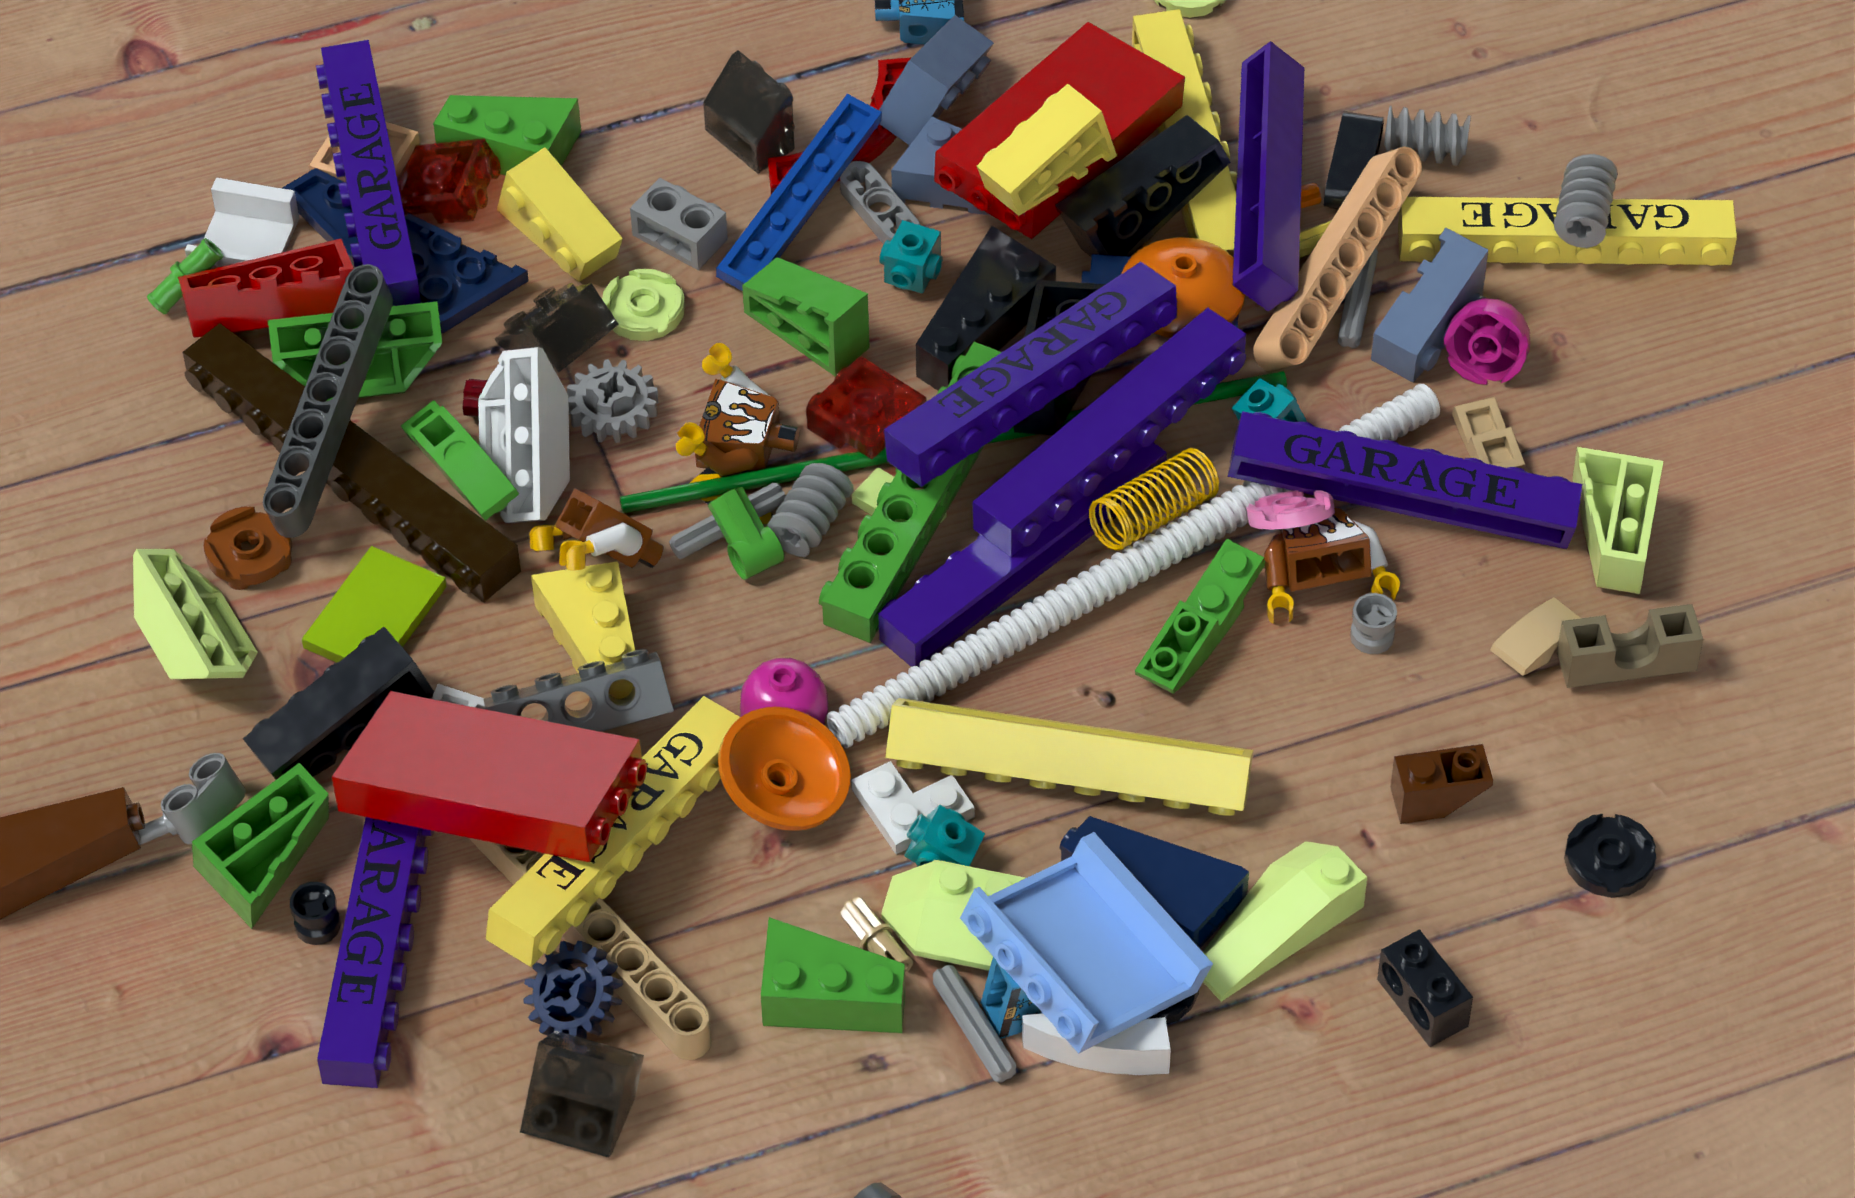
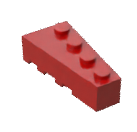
(266, 288)

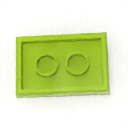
(374, 596)

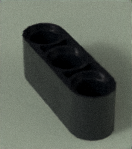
(1355, 145)

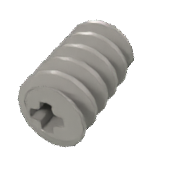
(1427, 135)
(1585, 200)
(810, 508)

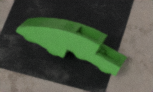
(460, 459)
(1203, 619)

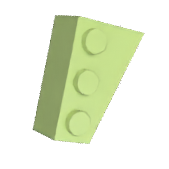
(1617, 514)

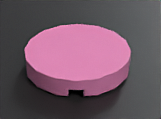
(1290, 510)

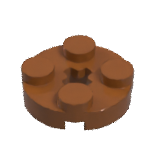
(248, 567)

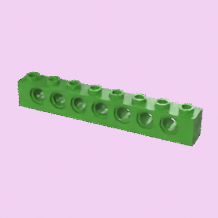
(857, 609)

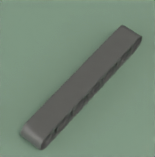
(328, 418)

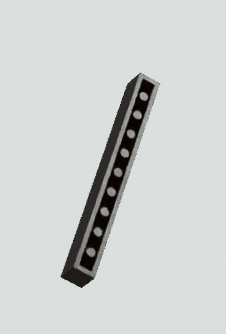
(363, 471)

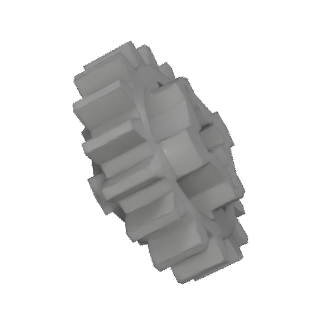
(612, 401)

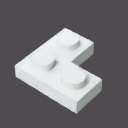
(896, 807)

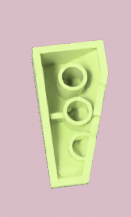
(1284, 912)

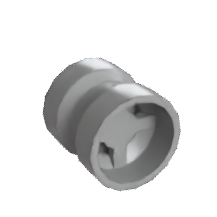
(1373, 623)

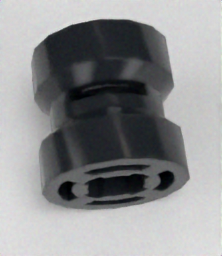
(315, 913)

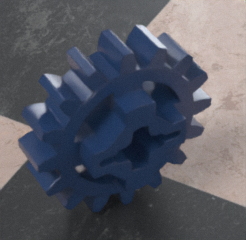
(572, 991)

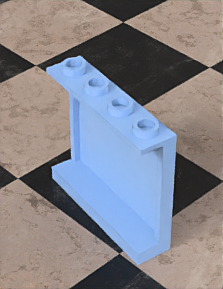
(1088, 945)

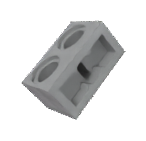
(679, 223)

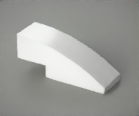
(1135, 1051)

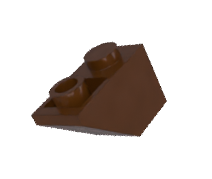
(1438, 781)

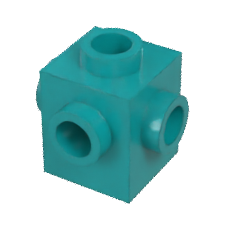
(912, 257)
(1272, 400)
(943, 837)

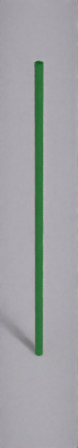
(858, 460)

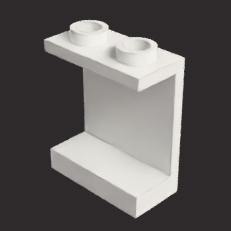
(250, 221)

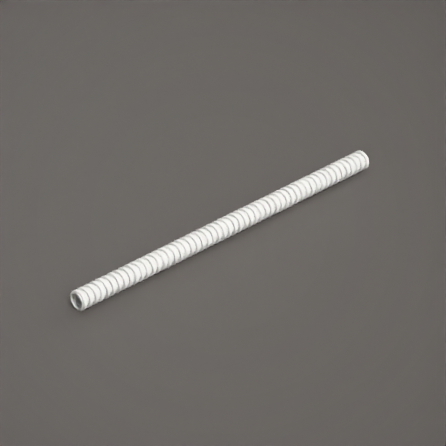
(1099, 584)

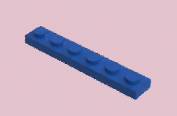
(800, 191)

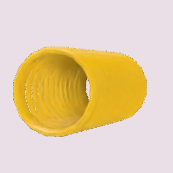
(1122, 514)

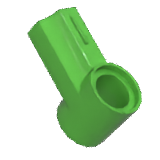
(750, 544)

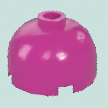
(1487, 341)
(787, 685)

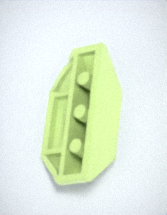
(187, 619)
(927, 909)

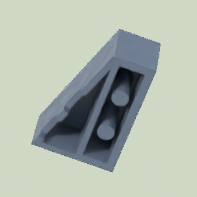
(935, 78)
(914, 171)
(1416, 324)

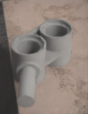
(197, 807)

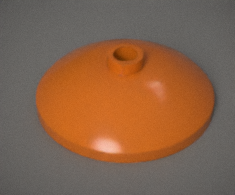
(1201, 278)
(796, 754)

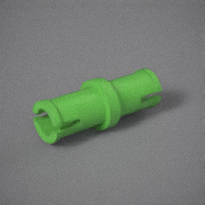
(169, 290)

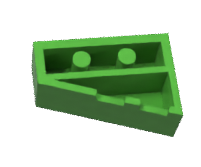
(511, 125)

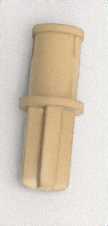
(873, 934)

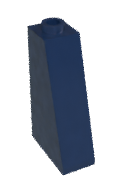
(1187, 884)

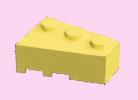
(1046, 150)
(558, 216)
(587, 615)

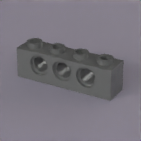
(603, 712)

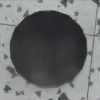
(1610, 855)

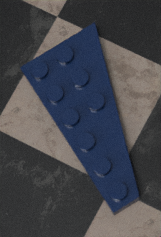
(445, 268)

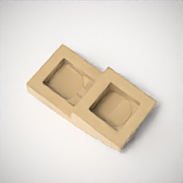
(1486, 434)
(1534, 637)

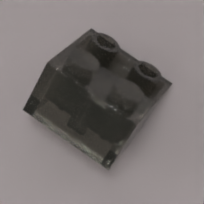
(750, 113)
(560, 323)
(580, 1092)

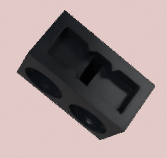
(1424, 988)

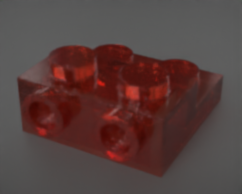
(449, 179)
(860, 407)

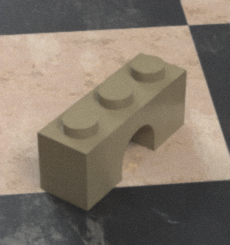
(1662, 646)

